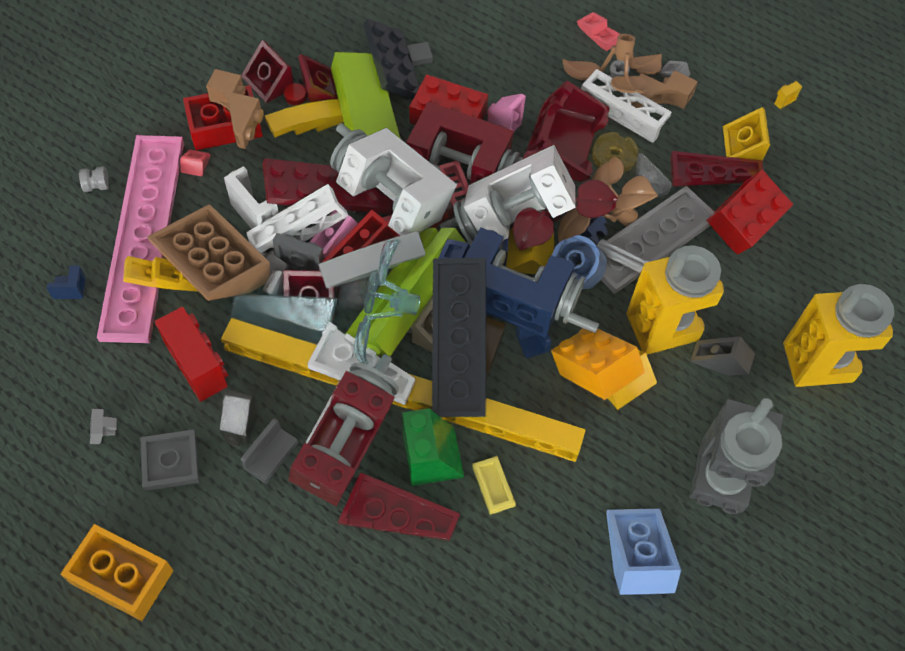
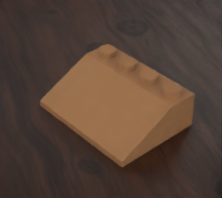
(212, 255)

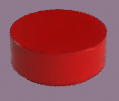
(295, 94)

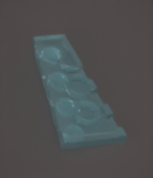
(289, 315)

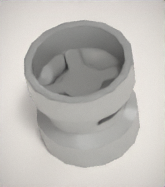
(94, 179)

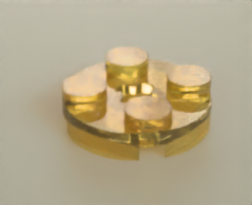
(612, 141)

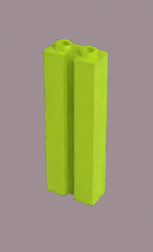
(360, 94)
(412, 276)

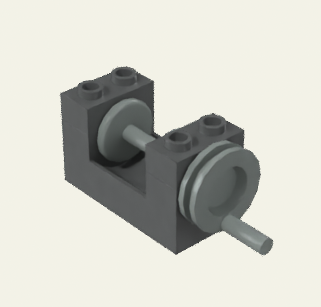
(736, 455)

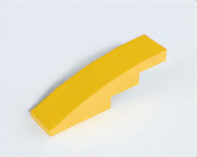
(305, 117)
(155, 273)

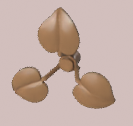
(624, 52)
(634, 194)

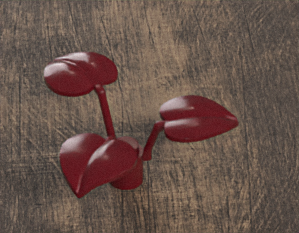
(537, 228)

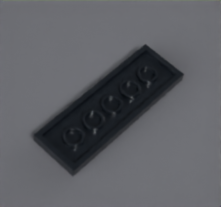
(459, 337)

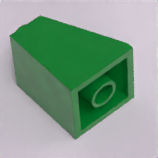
(430, 448)

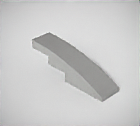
(365, 260)

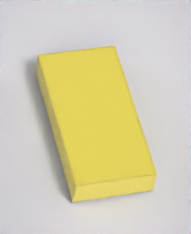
(493, 485)

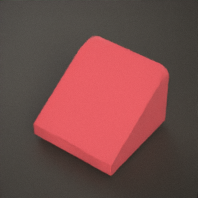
(194, 162)

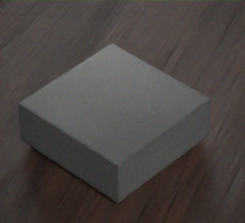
(420, 53)

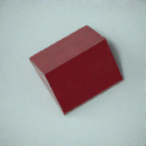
(267, 73)
(317, 80)
(306, 284)

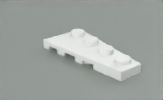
(336, 355)

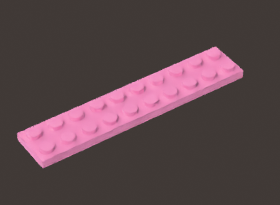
(146, 208)

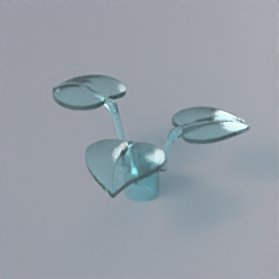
(401, 301)

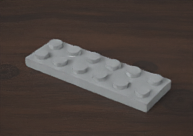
(657, 234)

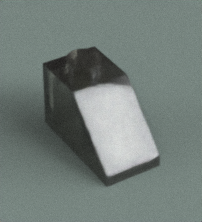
(238, 418)

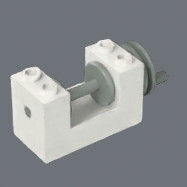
(398, 171)
(497, 199)

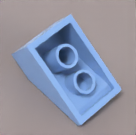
(642, 552)

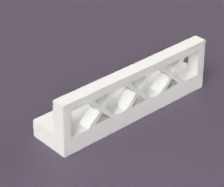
(621, 110)
(296, 218)

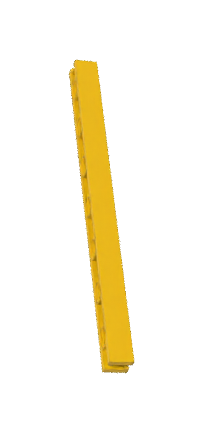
(500, 419)

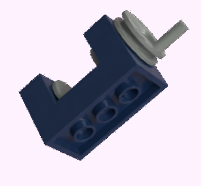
(524, 299)

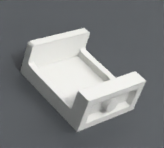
(242, 199)

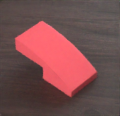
(597, 30)

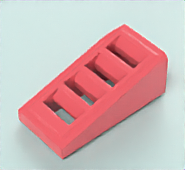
(455, 167)

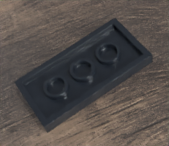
(391, 59)

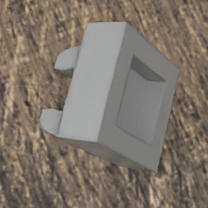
(101, 426)

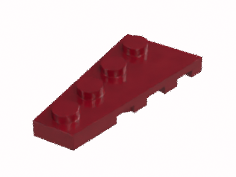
(710, 169)
(391, 509)

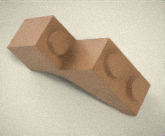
(673, 90)
(245, 111)

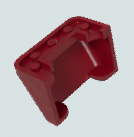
(569, 123)

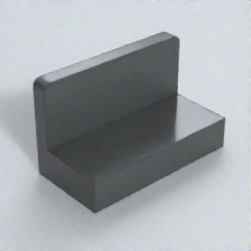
(268, 451)

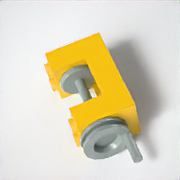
(669, 296)
(831, 331)

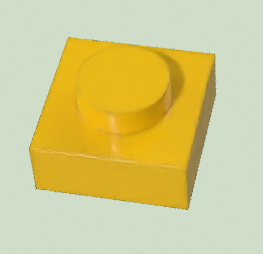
(787, 94)

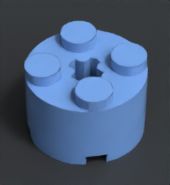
(592, 257)

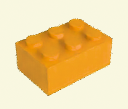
(598, 362)
(117, 572)

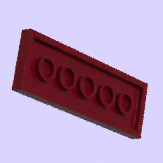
(292, 181)

